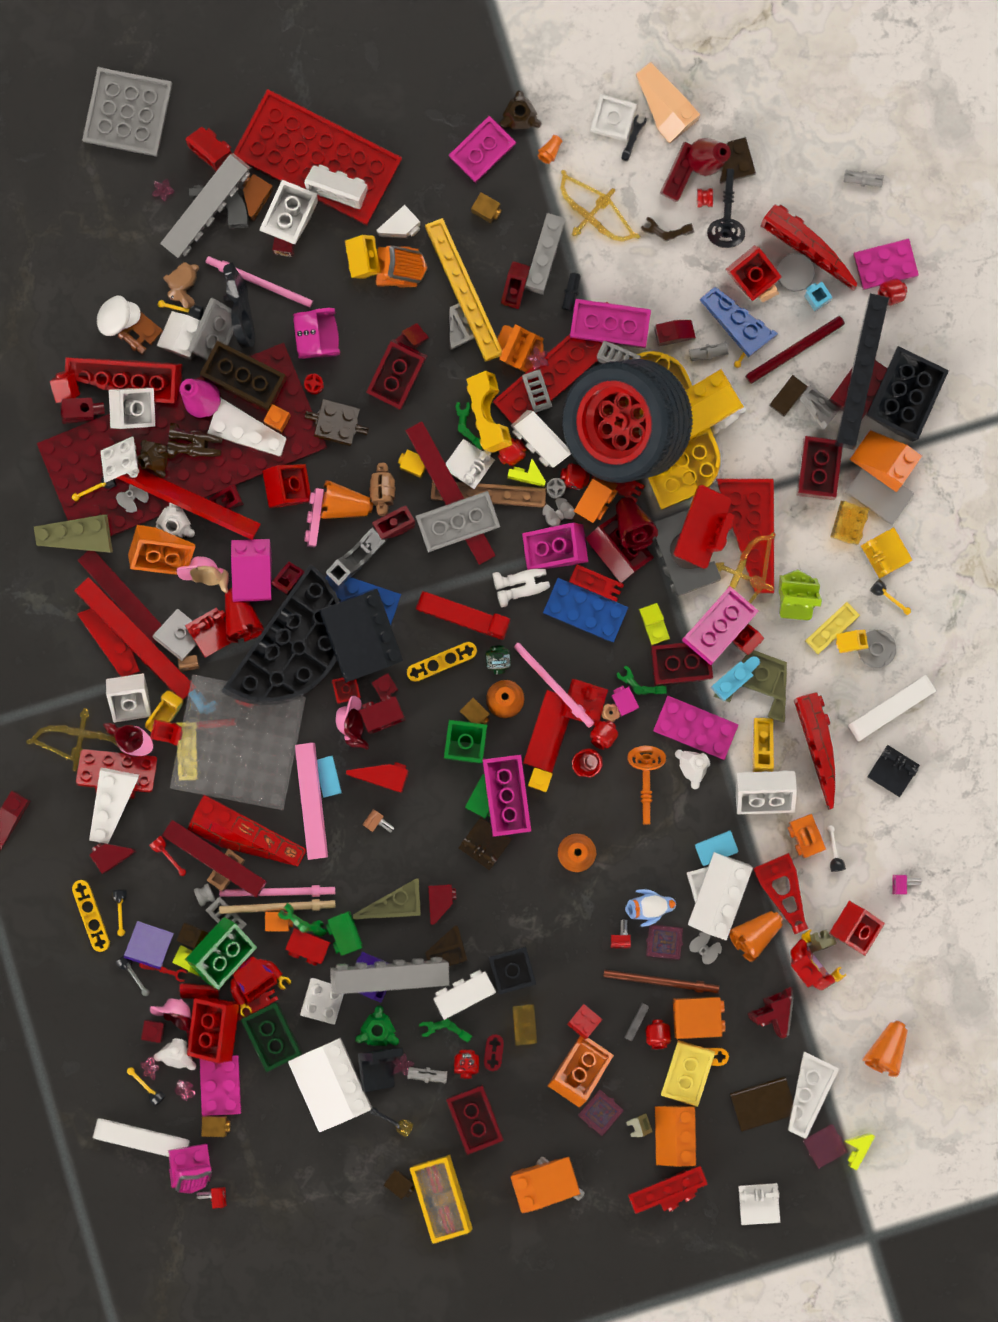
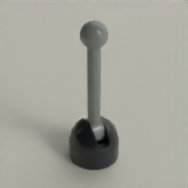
(126, 964)

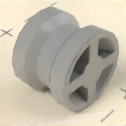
(556, 484)
(204, 894)

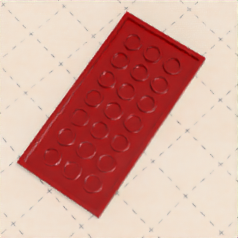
(290, 139)

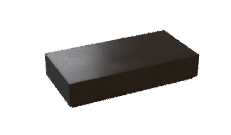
(788, 395)

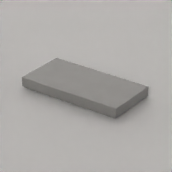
(457, 521)

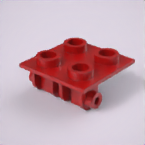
(209, 632)

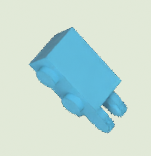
(735, 678)

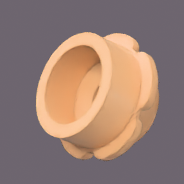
(605, 713)

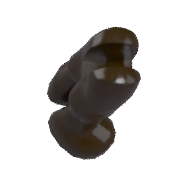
(198, 446)

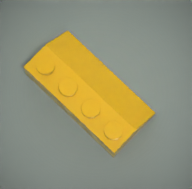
(712, 401)

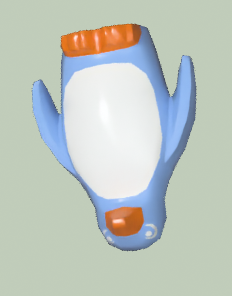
(649, 906)

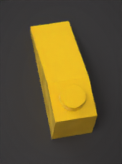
(763, 745)

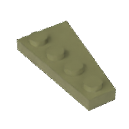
(79, 534)

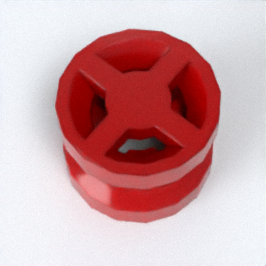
(704, 197)
(314, 381)

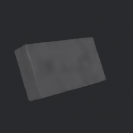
(636, 1021)

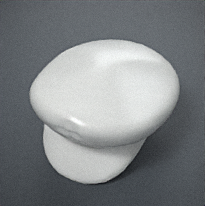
(117, 315)

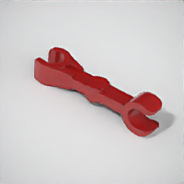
(165, 970)

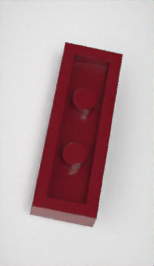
(678, 175)

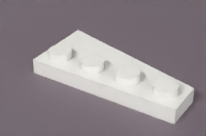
(245, 430)
(111, 798)
(811, 1090)

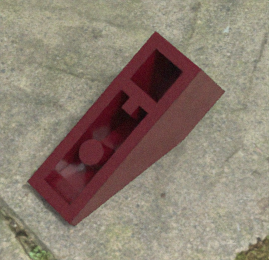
(10, 814)

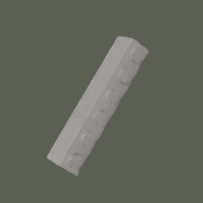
(205, 205)
(389, 976)

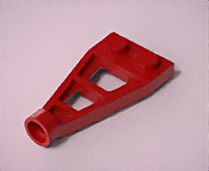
(773, 870)

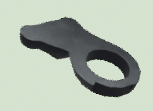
(240, 314)

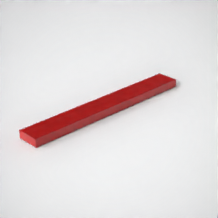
(193, 503)
(133, 637)

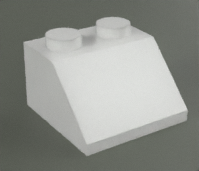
(179, 334)
(132, 408)
(128, 697)

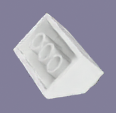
(720, 896)

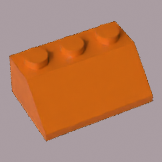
(675, 1135)

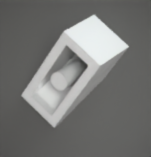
(400, 224)

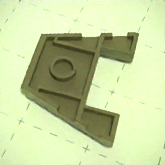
(770, 680)

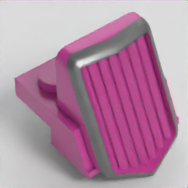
(189, 1168)

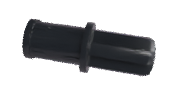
(571, 292)

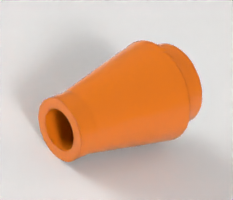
(549, 151)

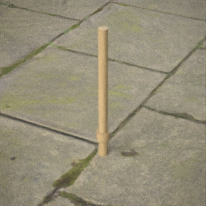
(315, 905)

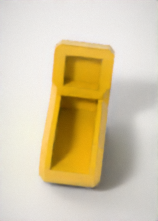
(166, 710)

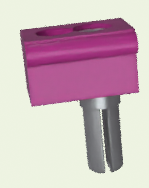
(900, 883)

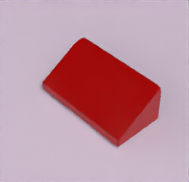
(193, 991)

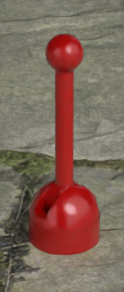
(159, 846)

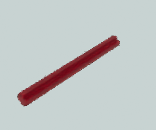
(795, 349)

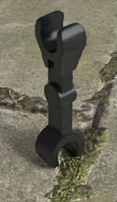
(633, 137)

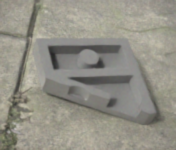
(458, 327)
(819, 406)

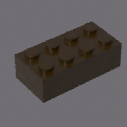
(243, 376)

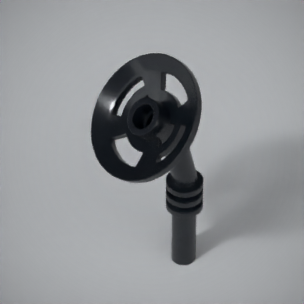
(726, 226)

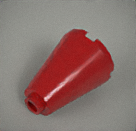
(241, 620)

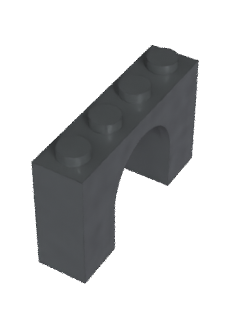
(682, 579)

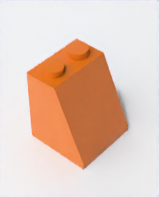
(698, 1017)

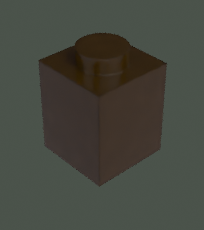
(399, 1184)

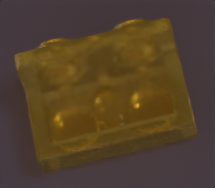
(849, 523)

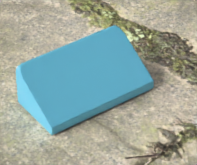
(328, 777)
(721, 844)

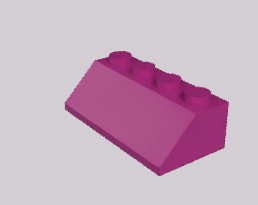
(506, 795)

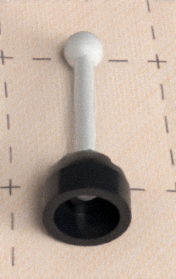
(836, 864)

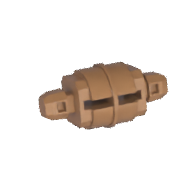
(382, 489)

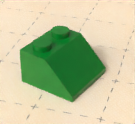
(465, 741)
(344, 933)

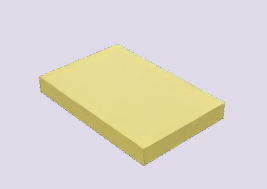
(688, 1073)

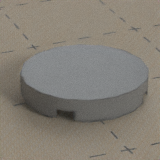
(796, 272)
(880, 649)

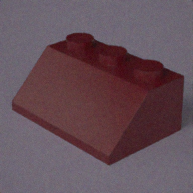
(619, 560)

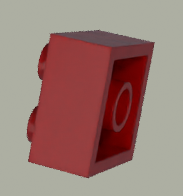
(748, 639)
(344, 690)
(584, 1021)

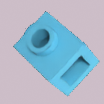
(817, 295)

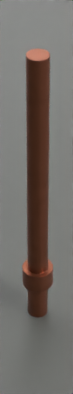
(698, 986)

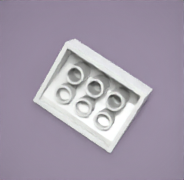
(330, 1085)

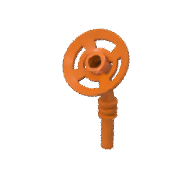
(646, 765)

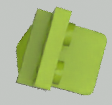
(798, 595)

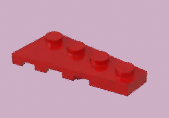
(114, 648)

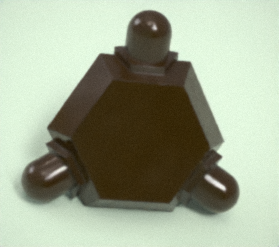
(520, 114)
(153, 457)

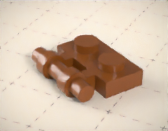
(145, 329)

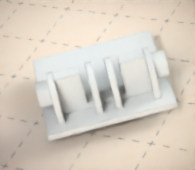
(119, 460)
(469, 463)
(321, 1002)
(759, 1204)

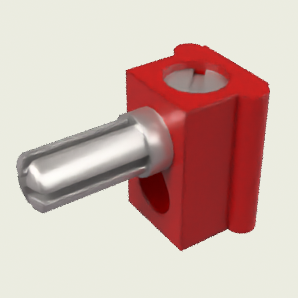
(622, 940)
(217, 1195)

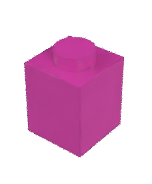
(624, 700)

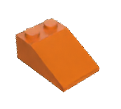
(886, 459)
(159, 551)
(580, 1071)
(544, 1184)

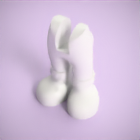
(528, 589)

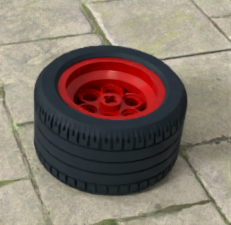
(596, 414)

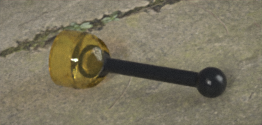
(403, 1126)

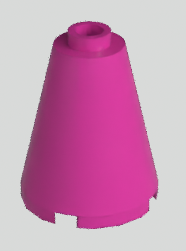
(200, 397)

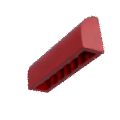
(547, 734)

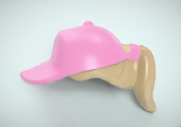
(205, 571)

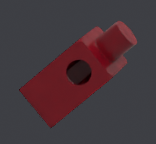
(71, 410)

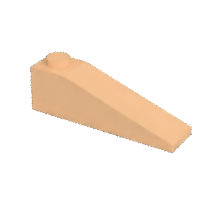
(668, 106)

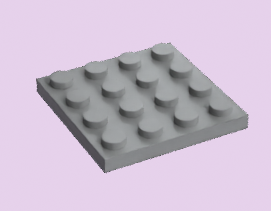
(127, 111)

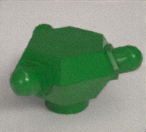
(377, 1030)

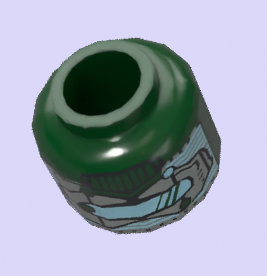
(498, 659)

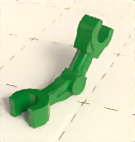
(462, 427)
(629, 678)
(303, 926)
(446, 1023)

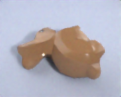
(180, 281)

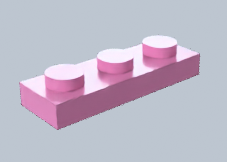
(314, 517)

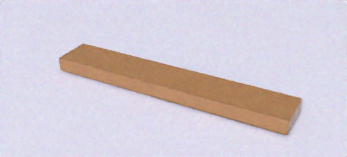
(501, 494)

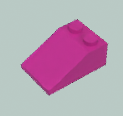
(555, 546)
(251, 570)

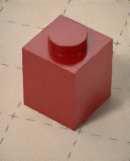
(64, 386)

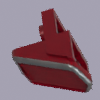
(776, 1011)

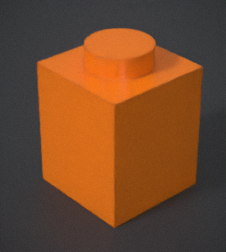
(277, 418)
(275, 923)

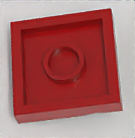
(589, 697)

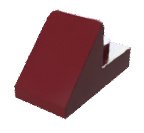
(413, 336)

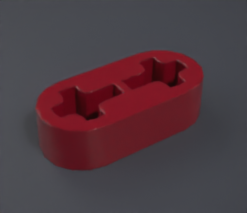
(488, 1052)

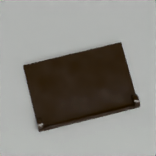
(762, 1103)

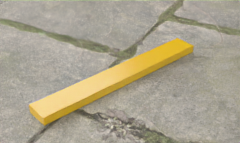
(463, 289)

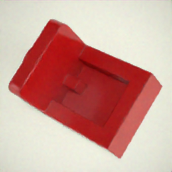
(166, 732)

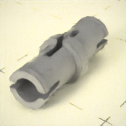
(863, 178)
(708, 351)
(427, 1075)

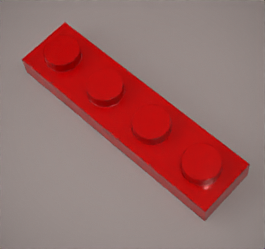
(667, 1189)

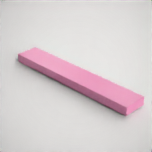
(311, 801)

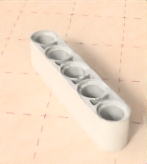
(892, 708)
(137, 1137)

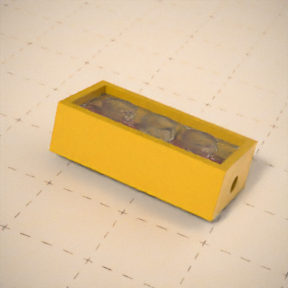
(441, 1199)

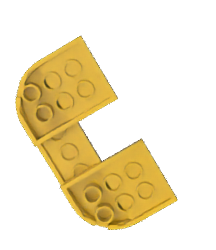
(699, 461)

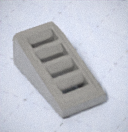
(614, 348)
(531, 375)
(215, 904)

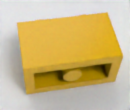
(362, 256)

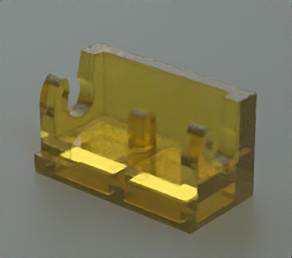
(524, 1024)

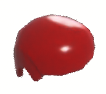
(587, 763)

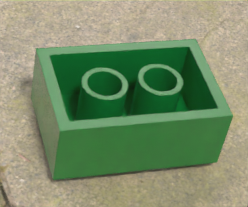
(221, 953)

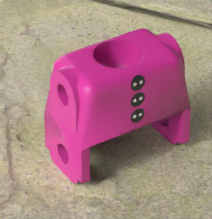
(316, 333)

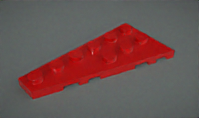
(753, 517)

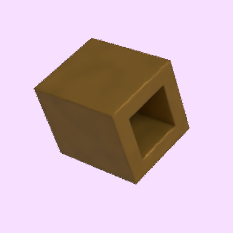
(486, 208)
(475, 712)
(215, 1126)

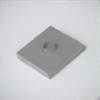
(175, 636)

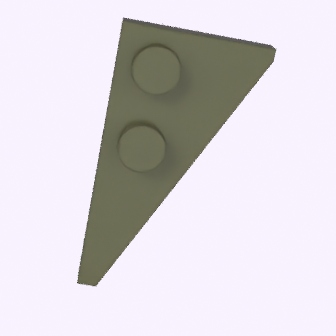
(399, 903)

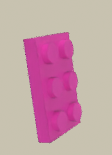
(482, 149)
(885, 263)
(220, 1087)

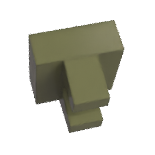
(821, 943)
(641, 1126)

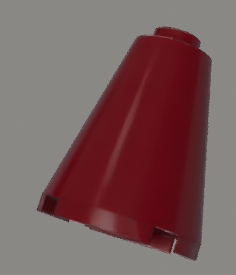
(708, 156)
(634, 525)

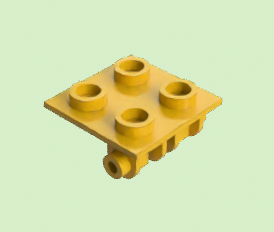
(886, 552)

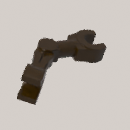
(666, 236)

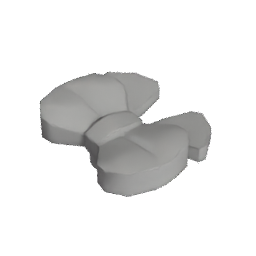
(126, 498)
(564, 511)
(699, 945)

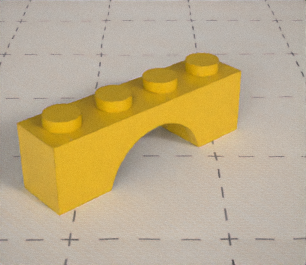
(482, 390)

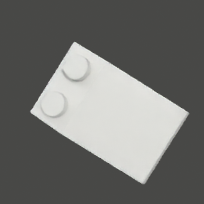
(289, 212)

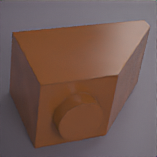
(256, 194)

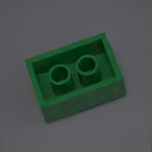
(271, 1036)

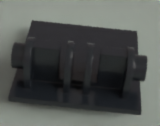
(893, 771)

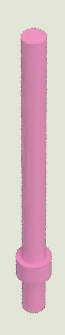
(263, 283)
(577, 709)
(315, 891)

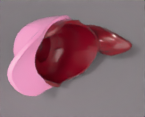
(350, 723)
(130, 739)
(176, 1012)

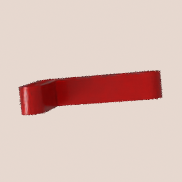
(462, 615)

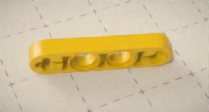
(440, 658)
(94, 914)

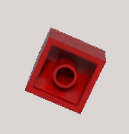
(208, 147)
(753, 272)
(286, 485)
(857, 928)

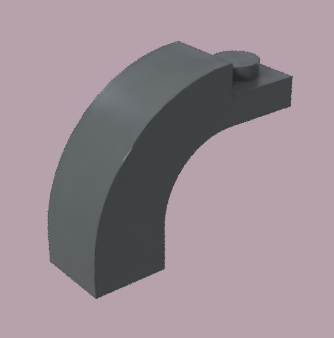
(236, 208)
(356, 558)

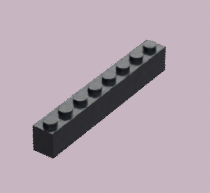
(862, 371)

